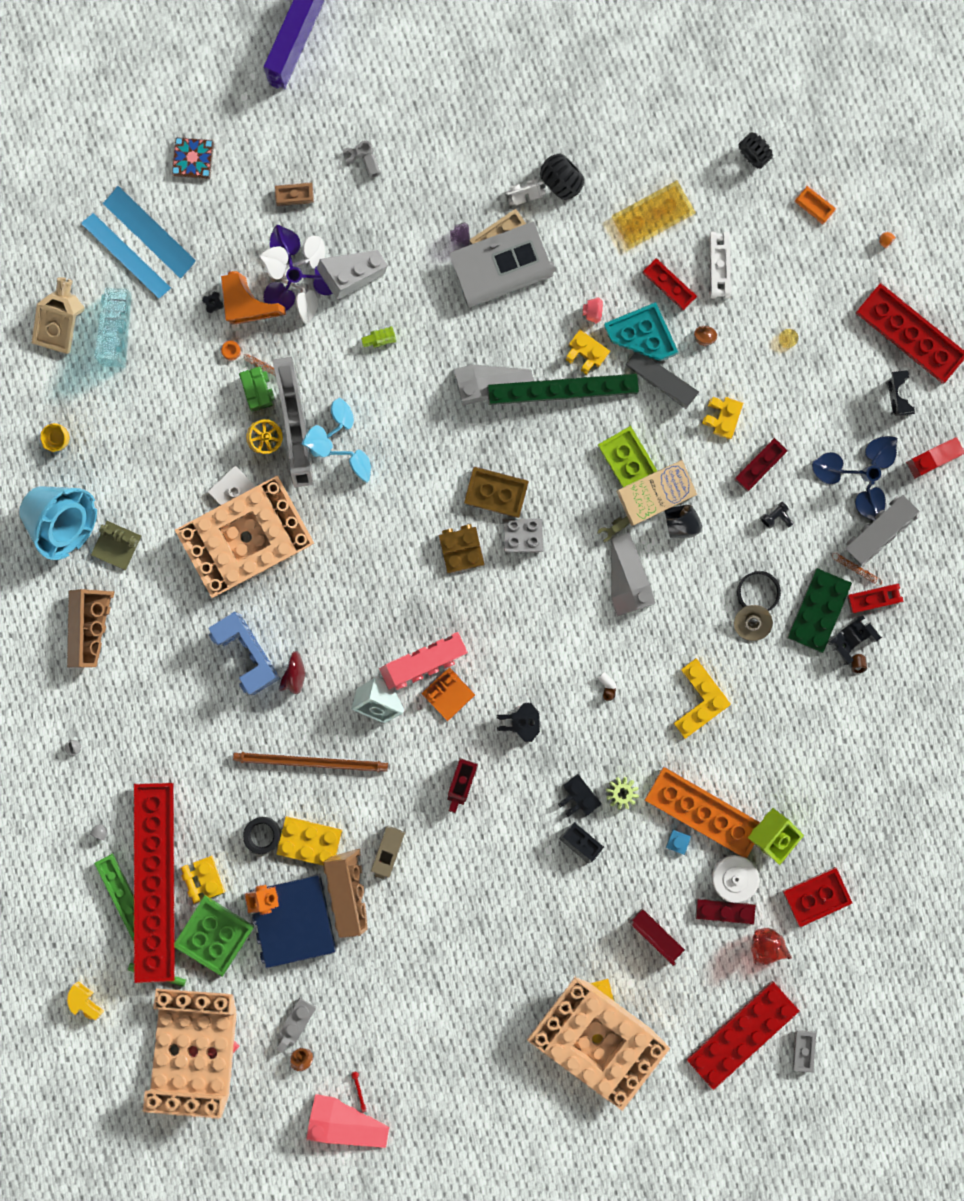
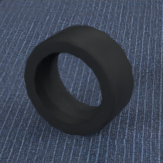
(247, 835)

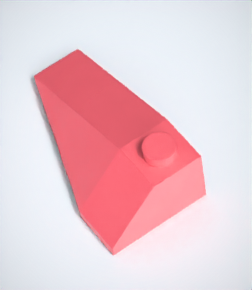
(341, 1124)

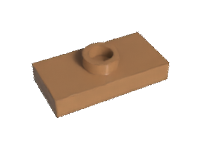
(294, 194)

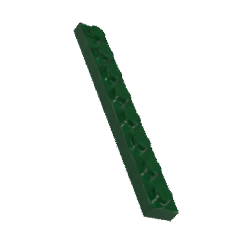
(562, 389)

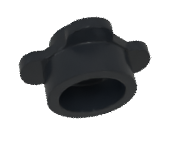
(213, 307)

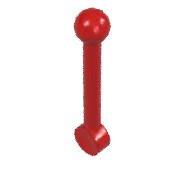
(355, 1075)

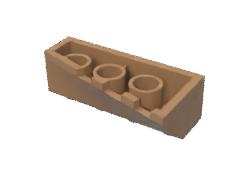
(86, 625)
(346, 893)

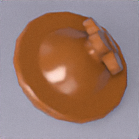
(705, 335)
(301, 1059)

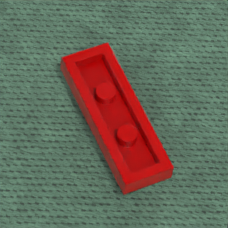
(669, 284)

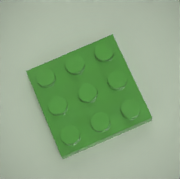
(213, 936)

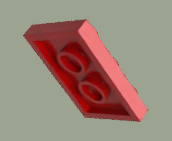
(817, 897)

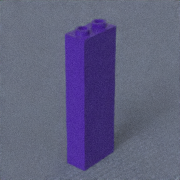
(291, 41)

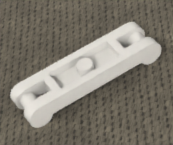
(720, 265)

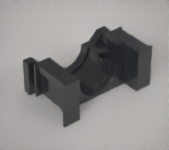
(899, 406)
(851, 637)

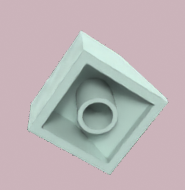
(377, 701)

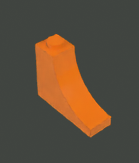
(241, 304)

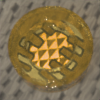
(788, 338)

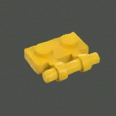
(208, 877)

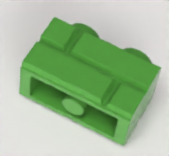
(256, 389)

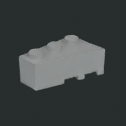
(351, 271)

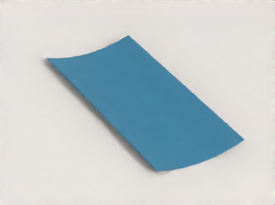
(148, 232)

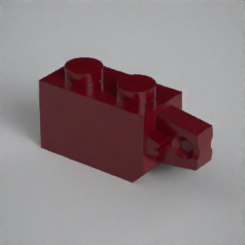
(461, 783)

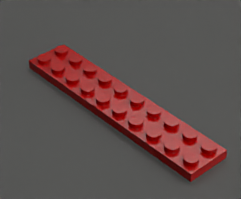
(154, 883)

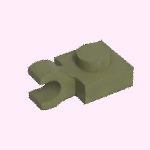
(618, 525)

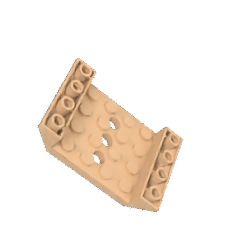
(184, 1082)

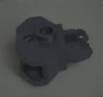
(520, 722)

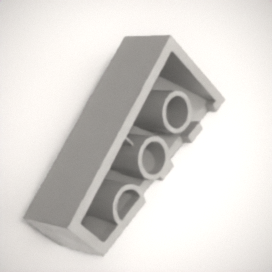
(882, 530)

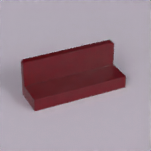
(657, 936)

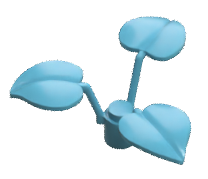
(321, 446)

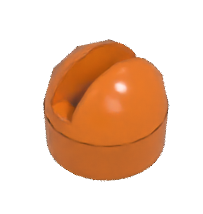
(886, 239)

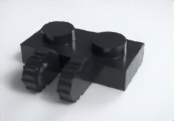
(582, 796)

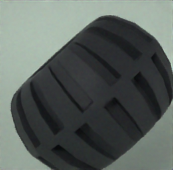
(562, 176)

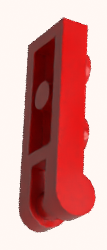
(874, 598)

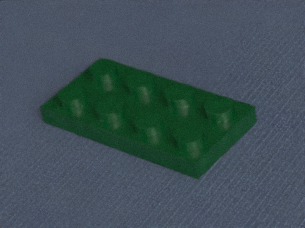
(819, 610)

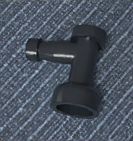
(780, 511)

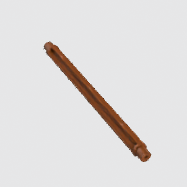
(310, 762)

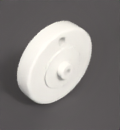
(735, 878)

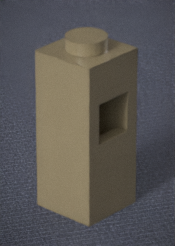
(387, 852)

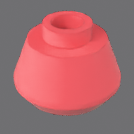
(593, 310)

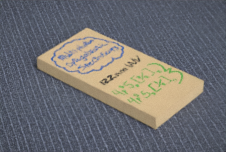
(656, 492)

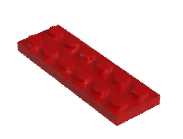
(911, 333)
(742, 1035)

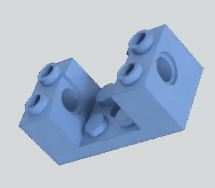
(229, 630)

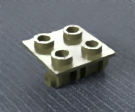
(116, 545)

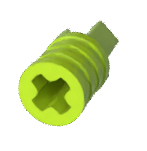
(379, 337)

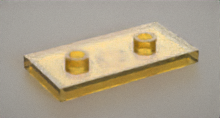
(653, 214)

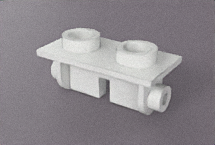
(518, 193)

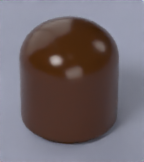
(859, 662)

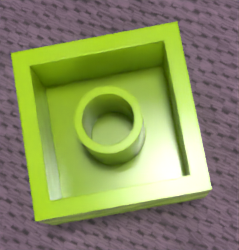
(776, 836)

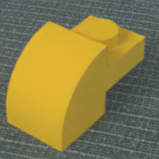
(79, 999)

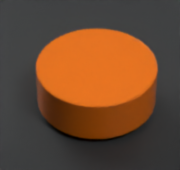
(231, 350)

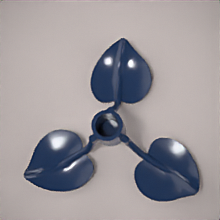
(882, 453)

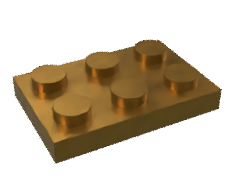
(496, 492)

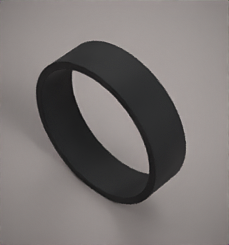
(766, 574)

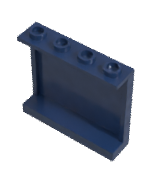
(298, 926)

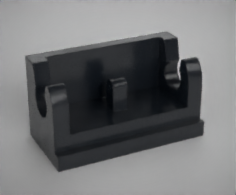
(581, 843)

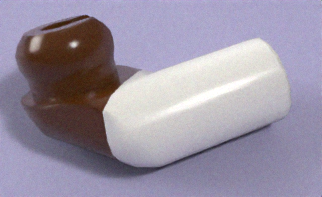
(609, 687)

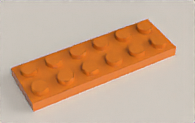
(702, 811)

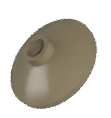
(753, 630)

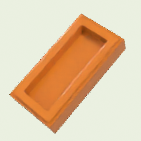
(815, 205)

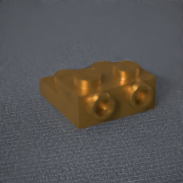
(461, 549)

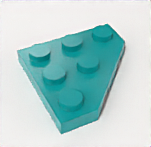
(643, 333)

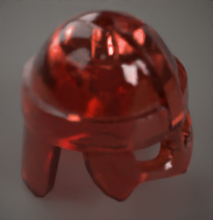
(768, 946)

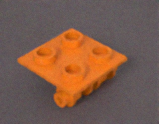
(448, 694)

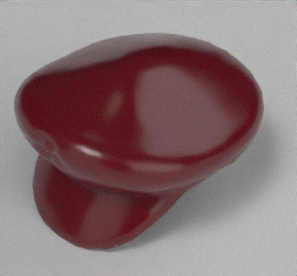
(294, 675)

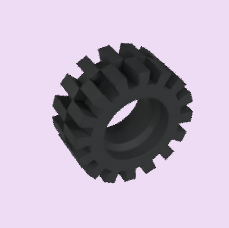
(755, 150)

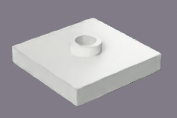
(231, 486)

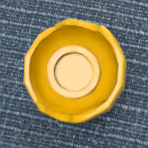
(54, 437)

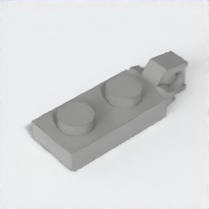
(295, 1024)

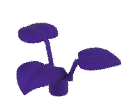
(276, 291)

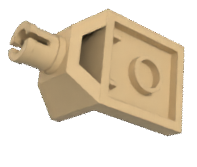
(56, 318)

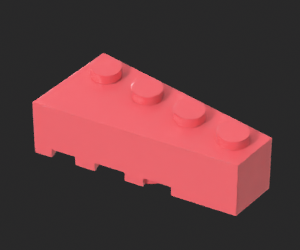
(423, 661)

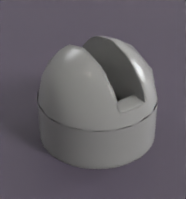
(76, 747)
(99, 832)

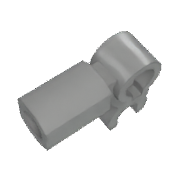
(365, 151)

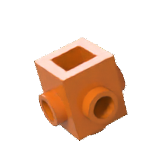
(261, 899)

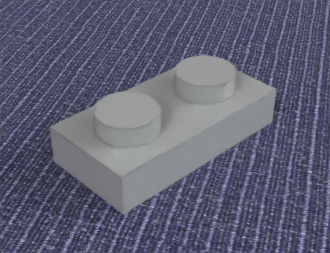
(804, 1051)

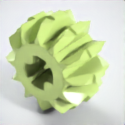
(616, 789)

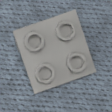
(523, 535)

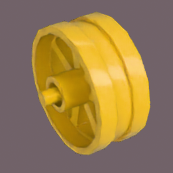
(264, 436)

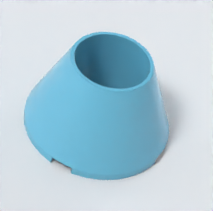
(58, 519)

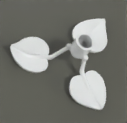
(276, 264)

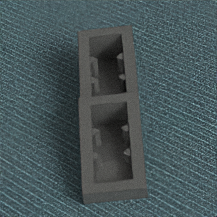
(663, 379)

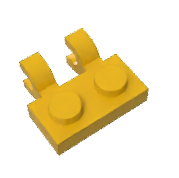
(589, 349)
(728, 416)

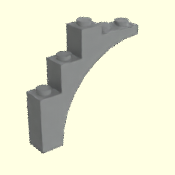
(294, 421)

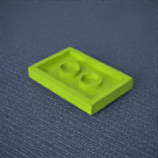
(627, 457)

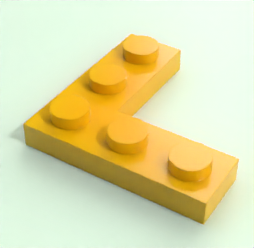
(713, 698)

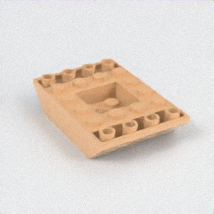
(216, 541)
(617, 1063)

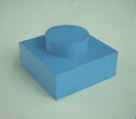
(678, 842)

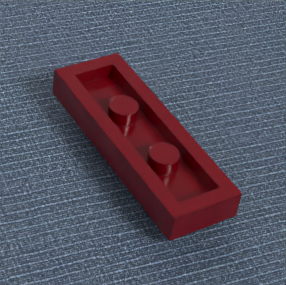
(761, 464)
(725, 911)

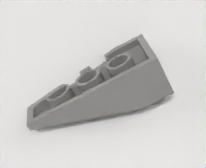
(474, 379)
(628, 579)

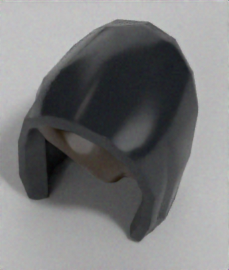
(683, 522)

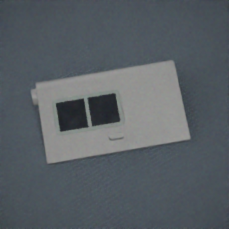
(504, 269)

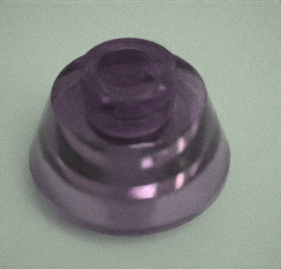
(460, 235)

